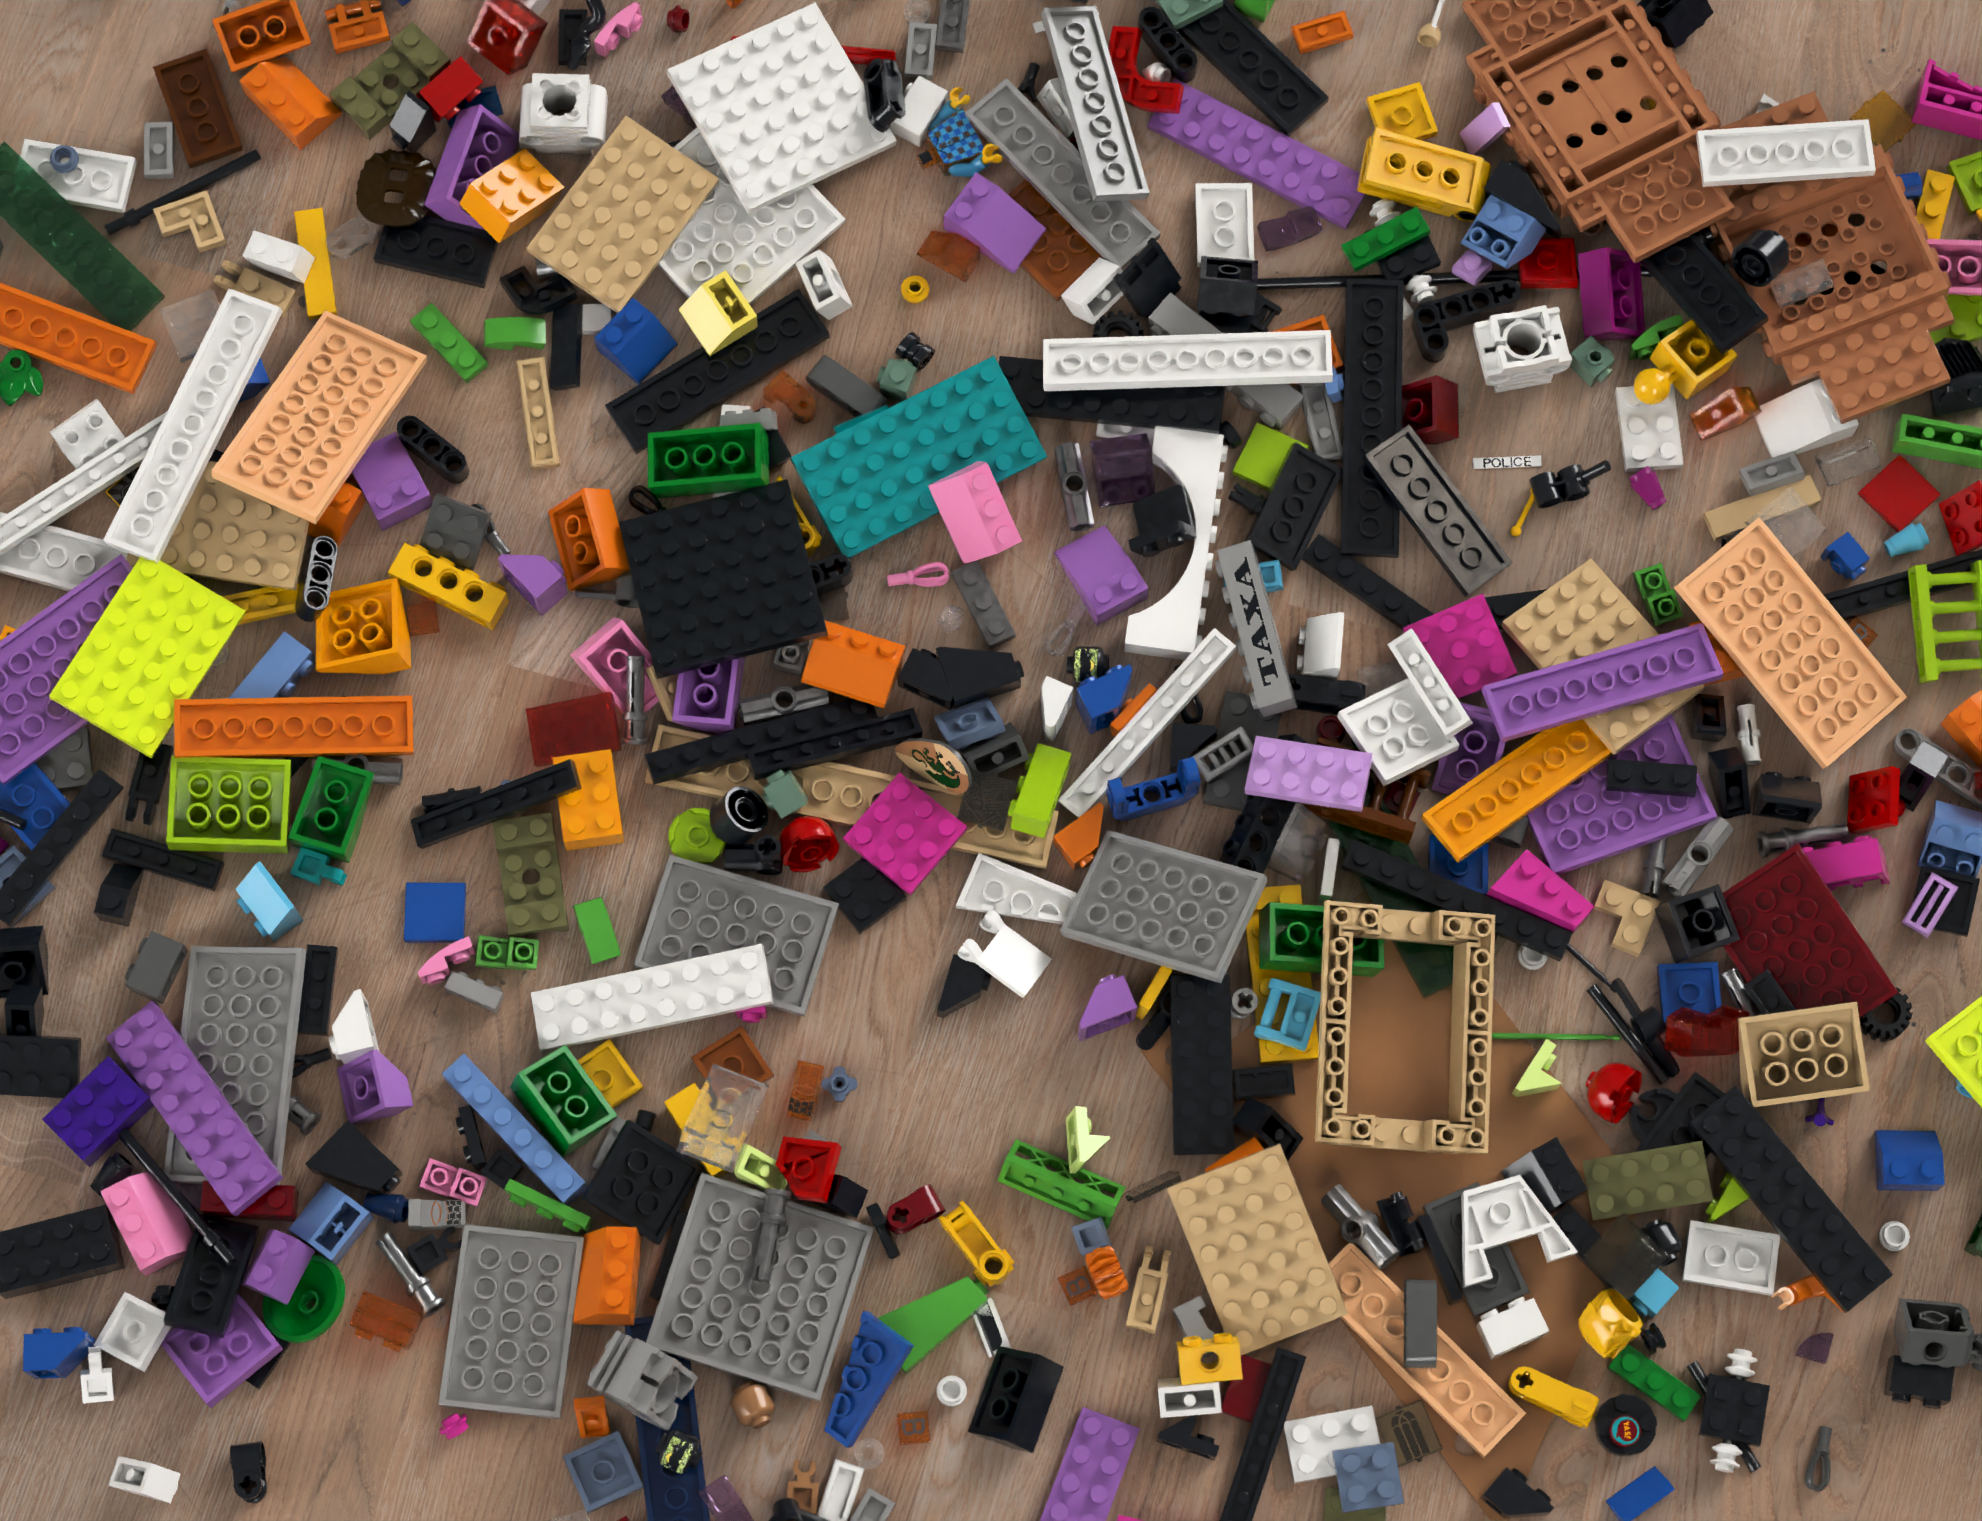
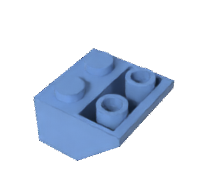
(1503, 233)
(1952, 840)
(331, 1223)

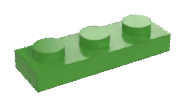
(449, 343)
(548, 1207)

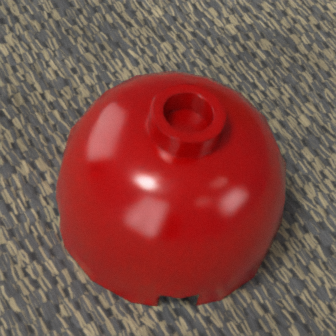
(807, 843)
(1611, 1090)

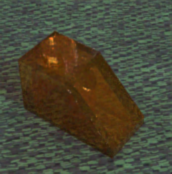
(951, 253)
(1725, 412)

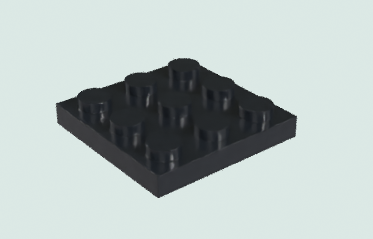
(642, 1182)

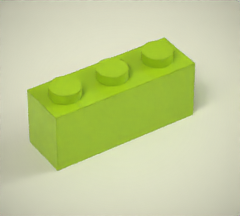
(1039, 790)

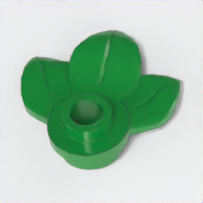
(17, 380)

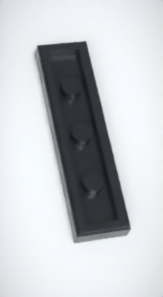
(158, 859)

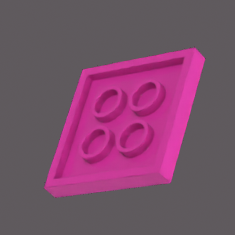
(1466, 646)
(905, 833)

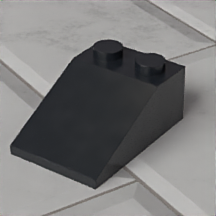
(1514, 187)

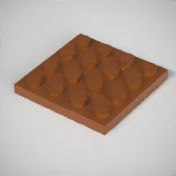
(1060, 252)

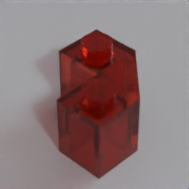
(1702, 1034)

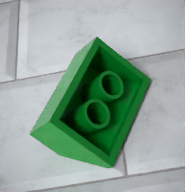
(563, 1100)

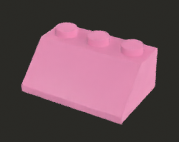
(1962, 263)
(974, 512)
(148, 1222)

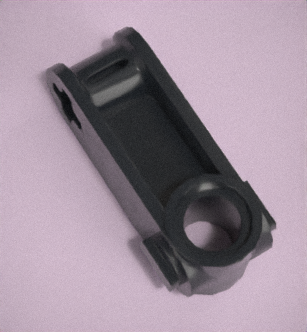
(883, 93)
(1325, 694)

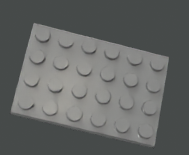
(1164, 906)
(717, 911)
(511, 1322)

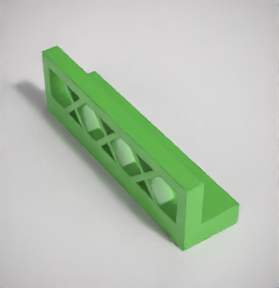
(1059, 1187)

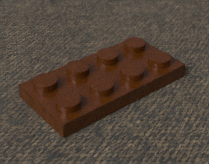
(198, 108)

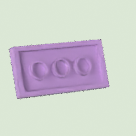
(1308, 773)

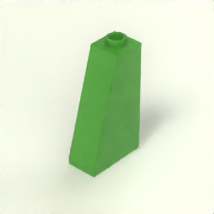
(935, 1317)

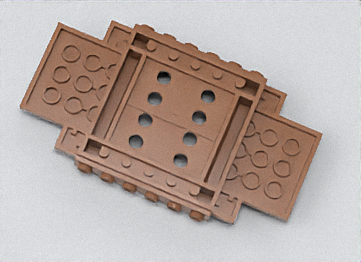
(1637, 173)
(1863, 337)

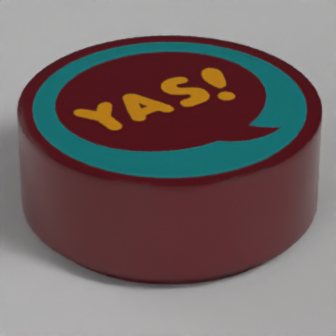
(1624, 1431)

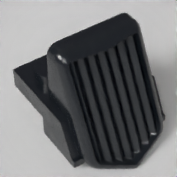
(1965, 370)

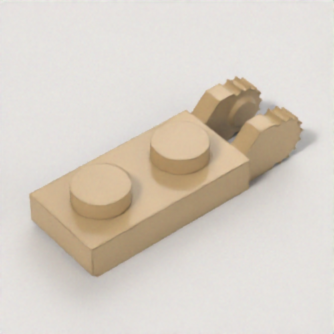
(257, 286)
(1148, 1294)

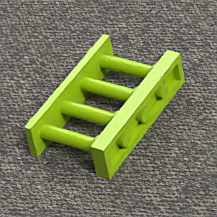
(1925, 609)

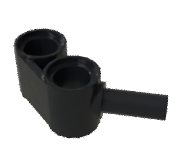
(1568, 486)

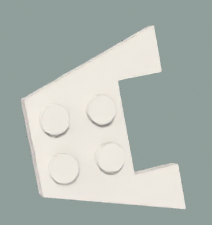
(1501, 1215)

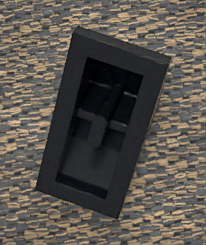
(1188, 741)

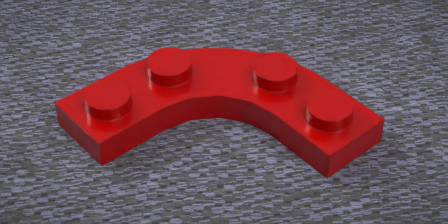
(1135, 90)

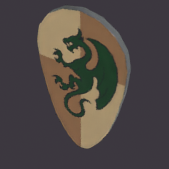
(936, 763)

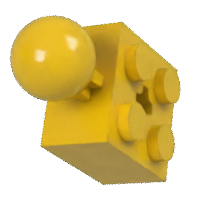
(1684, 360)

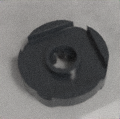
(1631, 1406)

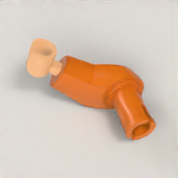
(1802, 1290)

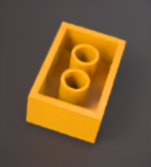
(511, 195)
(593, 813)

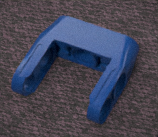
(1122, 801)

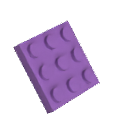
(218, 1363)

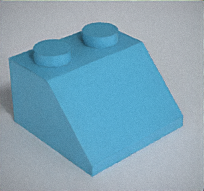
(267, 902)

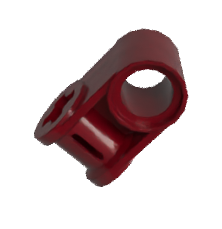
(918, 1207)

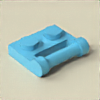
(1297, 1018)

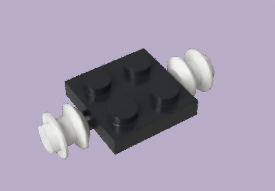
(1408, 261)
(1734, 1410)

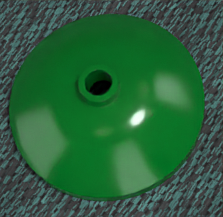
(297, 1320)

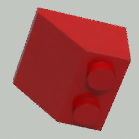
(451, 89)

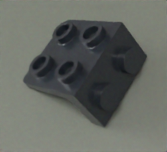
(1162, 522)

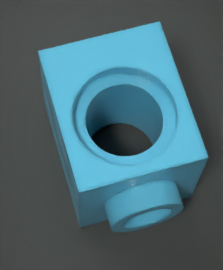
(1653, 1294)

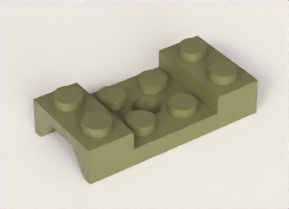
(410, 59)
(525, 846)

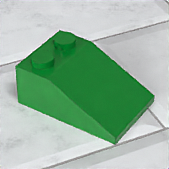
(332, 809)

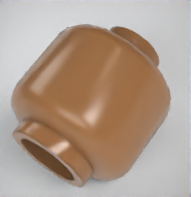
(752, 1404)

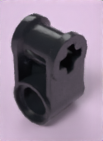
(249, 1465)

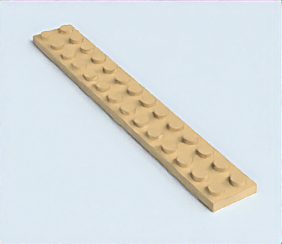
(845, 792)

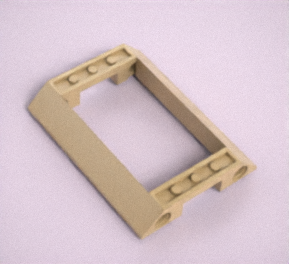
(1471, 1029)

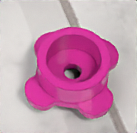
(453, 1425)

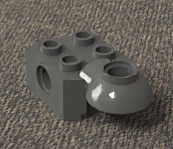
(1936, 1334)

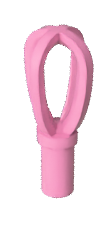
(911, 579)

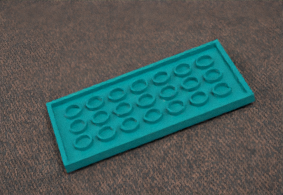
(878, 472)

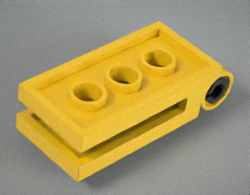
(1423, 175)

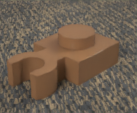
(803, 1490)

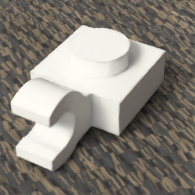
(97, 1381)

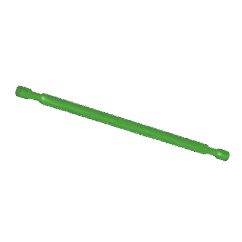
(1554, 1036)

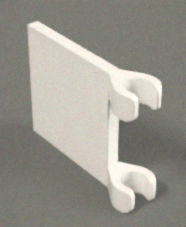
(1007, 957)

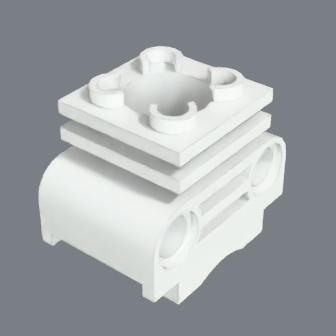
(571, 133)
(1533, 329)

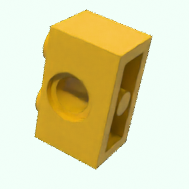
(1224, 1368)

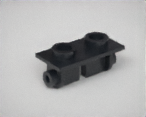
(1405, 1235)

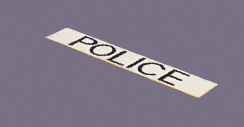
(1507, 462)

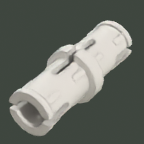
(1749, 734)

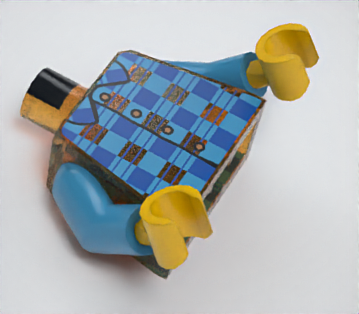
(955, 142)

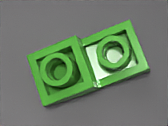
(511, 331)
(1647, 342)
(1657, 595)
(596, 930)
(505, 953)

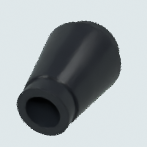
(114, 1170)

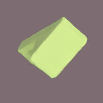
(1534, 1078)
(1079, 1141)
(758, 1170)

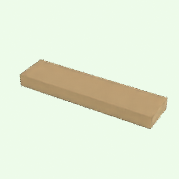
(538, 413)
(1733, 516)

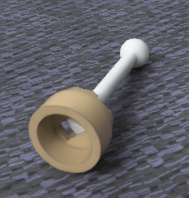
(1430, 33)

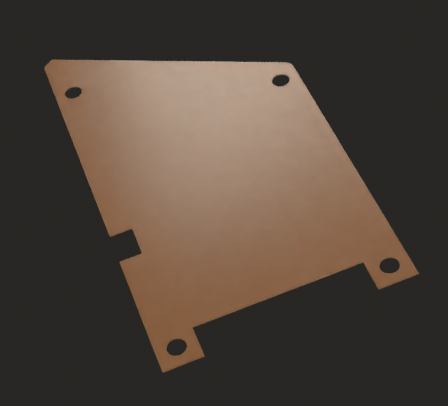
(1403, 1073)

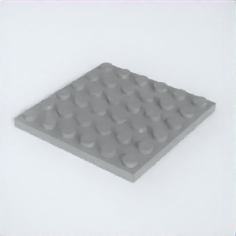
(752, 1328)

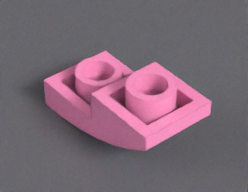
(621, 24)
(437, 966)
(452, 1182)

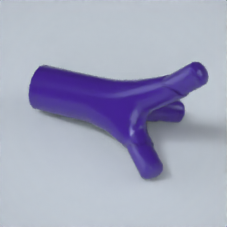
(1820, 1116)

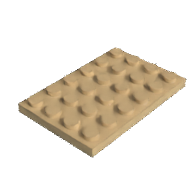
(622, 214)
(235, 538)
(1583, 618)
(1257, 1249)

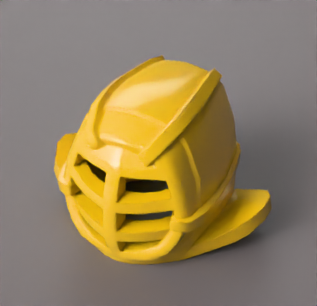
(1609, 1323)

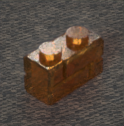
(385, 1321)

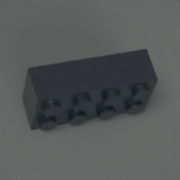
(58, 1251)

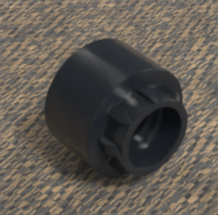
(1760, 257)
(738, 815)

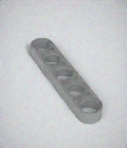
(1965, 788)

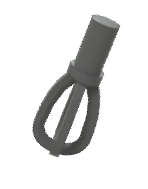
(493, 537)
(1821, 1450)

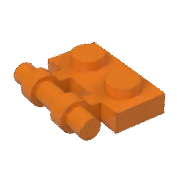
(357, 31)

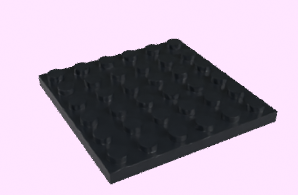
(722, 579)

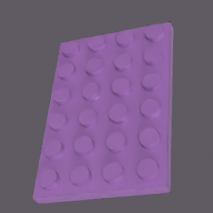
(1593, 824)

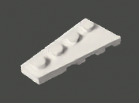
(1013, 893)

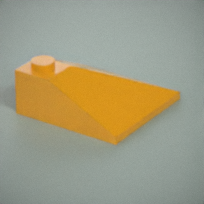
(364, 630)

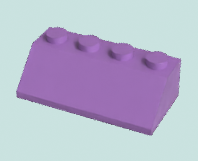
(473, 148)
(709, 697)

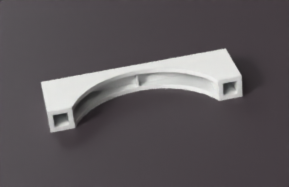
(1172, 623)

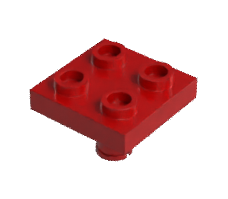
(1964, 518)
(1874, 800)

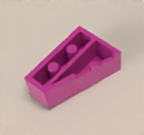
(1948, 103)
(1850, 862)
(1541, 893)

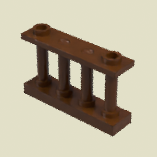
(1371, 818)

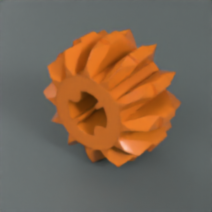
(1106, 1272)

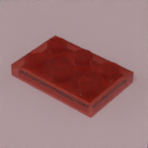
(573, 727)

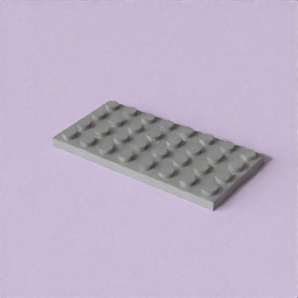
(244, 1033)

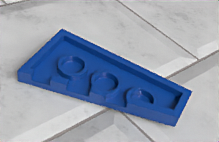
(871, 1369)

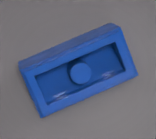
(1640, 1495)

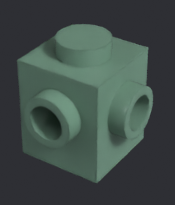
(1592, 361)
(897, 379)
(784, 793)

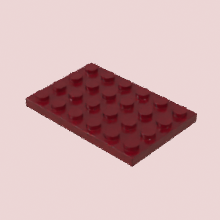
(1803, 937)

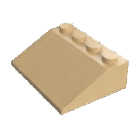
(1802, 1055)

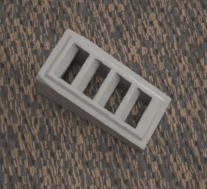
(1219, 745)

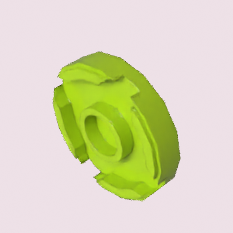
(693, 838)

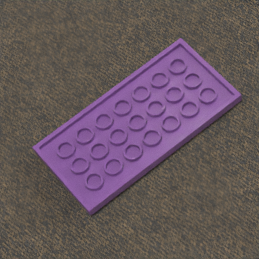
(34, 662)

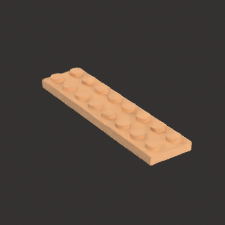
(1457, 1384)

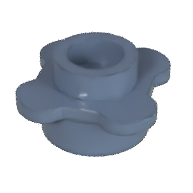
(839, 1075)

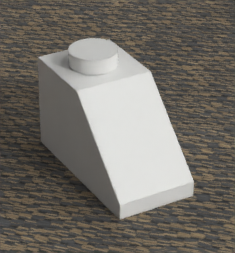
(144, 1479)

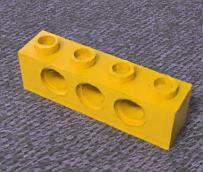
(484, 611)

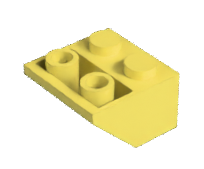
(718, 313)

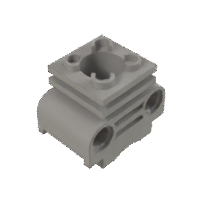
(641, 1379)

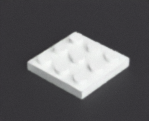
(1396, 731)

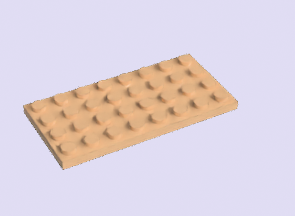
(319, 417)
(1790, 642)

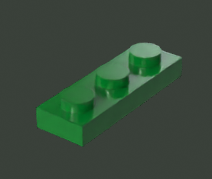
(1385, 239)
(1654, 1382)

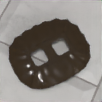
(375, 183)

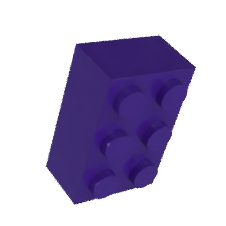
(98, 1111)

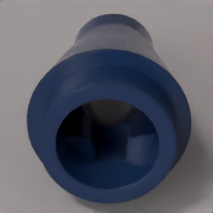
(388, 1206)

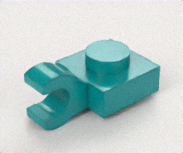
(314, 867)

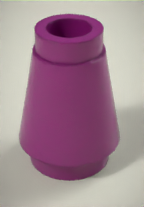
(1648, 487)

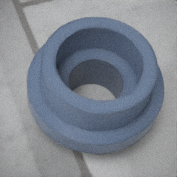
(61, 152)

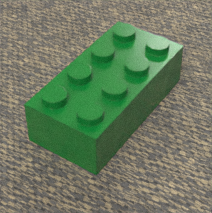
(707, 460)
(1294, 938)

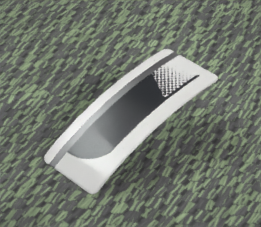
(991, 1328)

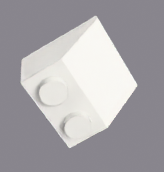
(1321, 646)
(353, 1030)

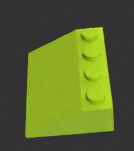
(229, 805)

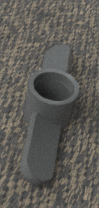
(623, 595)

